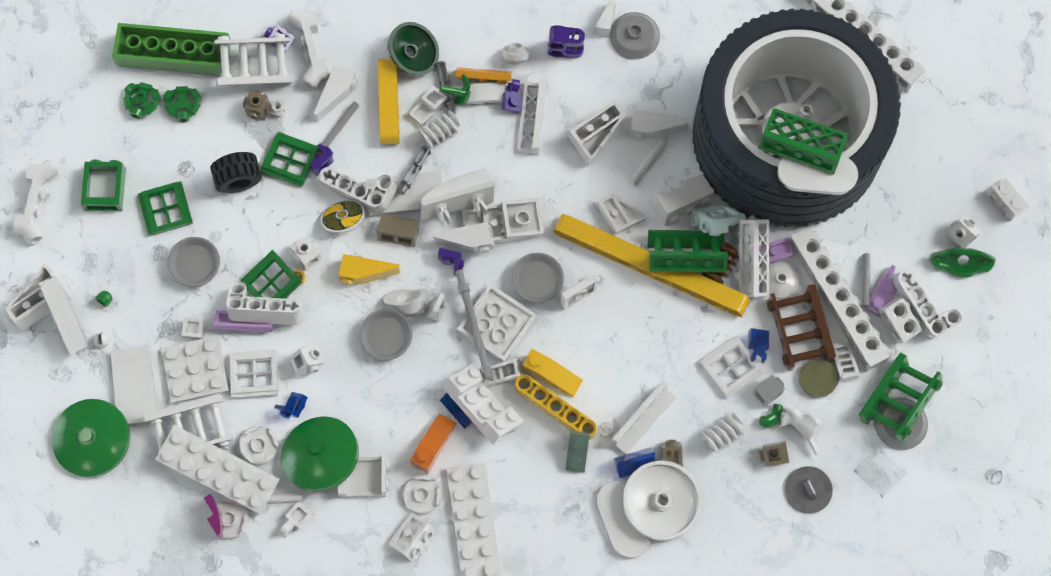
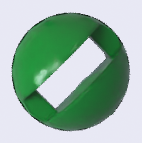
(104, 298)

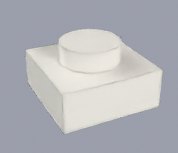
(193, 328)

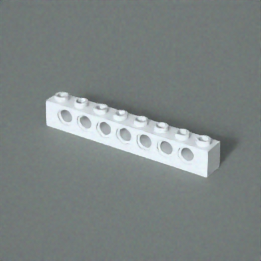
(905, 79)
(869, 358)

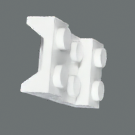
(481, 405)

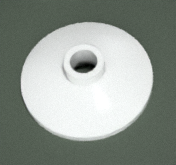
(785, 288)

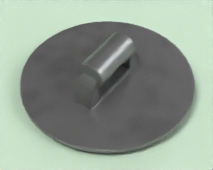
(808, 489)

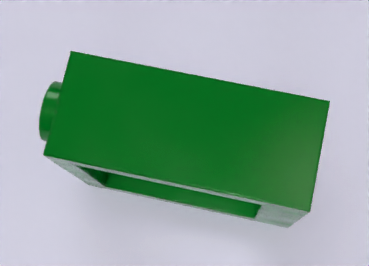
(103, 204)

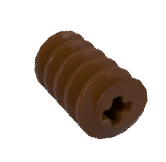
(732, 254)

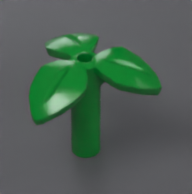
(462, 94)

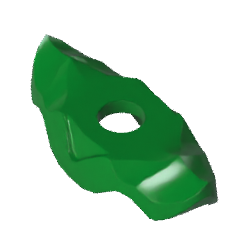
(948, 261)

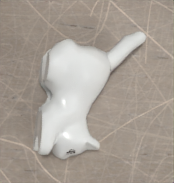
(805, 424)

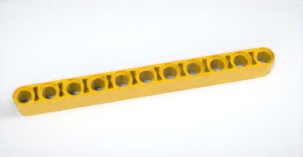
(638, 260)

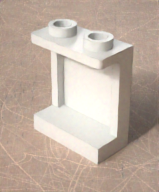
(367, 478)

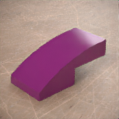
(216, 519)

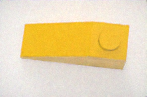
(362, 270)
(551, 372)

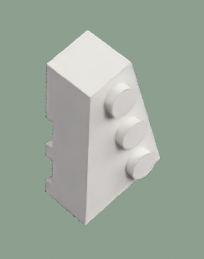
(594, 131)
(683, 199)
(30, 304)

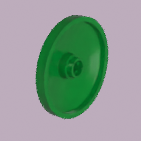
(90, 438)
(319, 454)

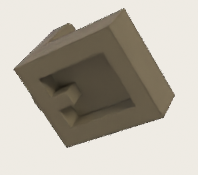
(672, 451)

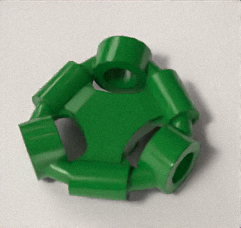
(140, 99)
(182, 103)

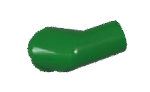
(773, 418)

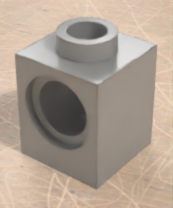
(769, 390)

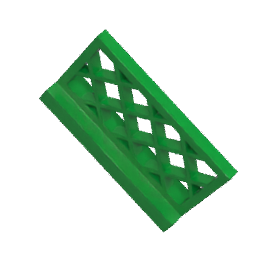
(799, 150)

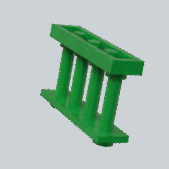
(686, 260)
(891, 381)

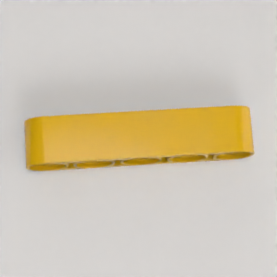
(388, 101)
(550, 399)

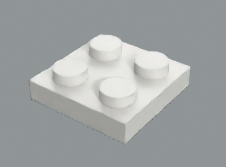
(573, 294)

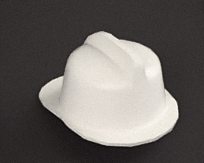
(408, 300)

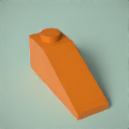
(432, 443)

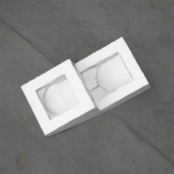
(486, 92)
(428, 106)

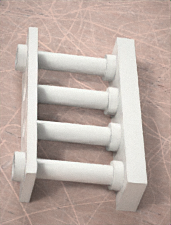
(244, 77)
(193, 407)

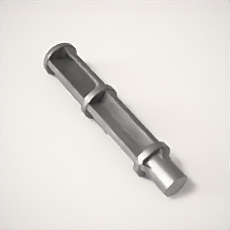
(444, 80)
(414, 169)

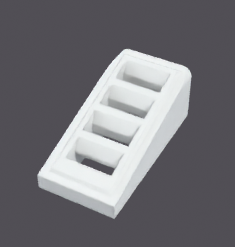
(604, 23)
(436, 308)
(843, 376)
(511, 377)

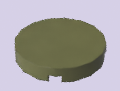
(818, 378)

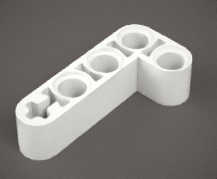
(355, 187)
(923, 300)
(261, 309)

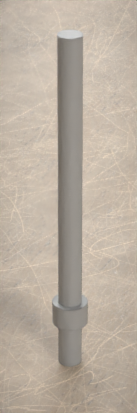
(464, 290)

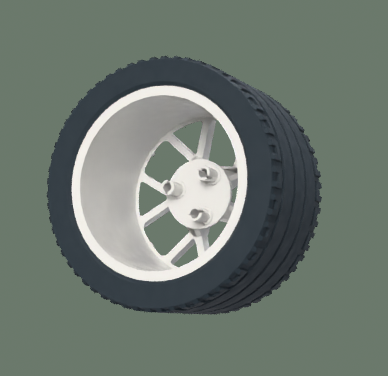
(803, 47)

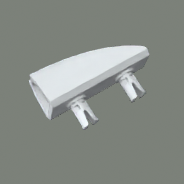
(459, 193)

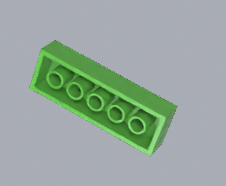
(168, 48)

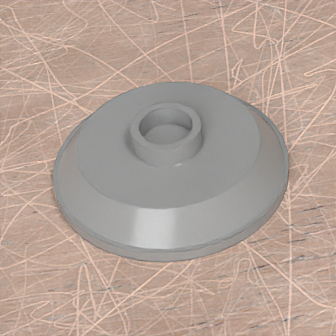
(634, 35)
(193, 261)
(537, 277)
(385, 334)
(888, 435)

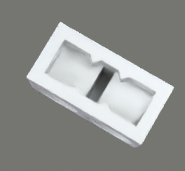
(896, 323)

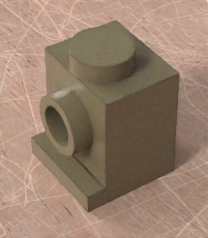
(780, 458)

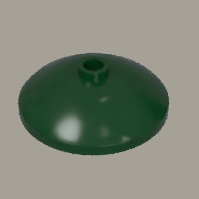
(419, 43)

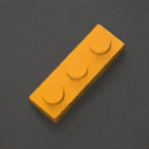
(484, 75)

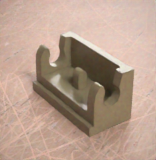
(398, 230)

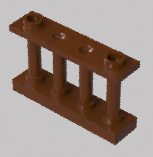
(816, 314)

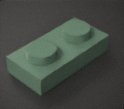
(577, 451)

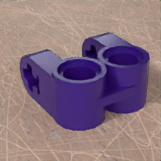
(560, 41)

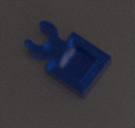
(759, 341)

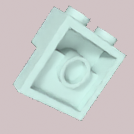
(715, 218)

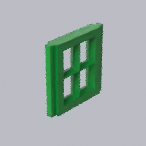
(283, 174)
(181, 203)
(260, 270)

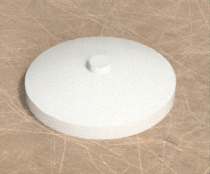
(662, 500)

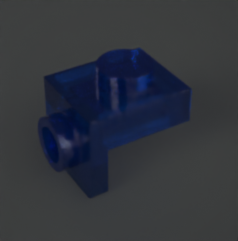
(293, 406)

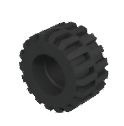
(236, 172)

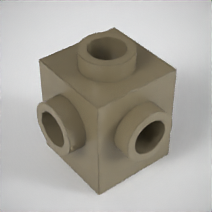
(257, 105)

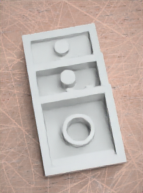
(509, 220)

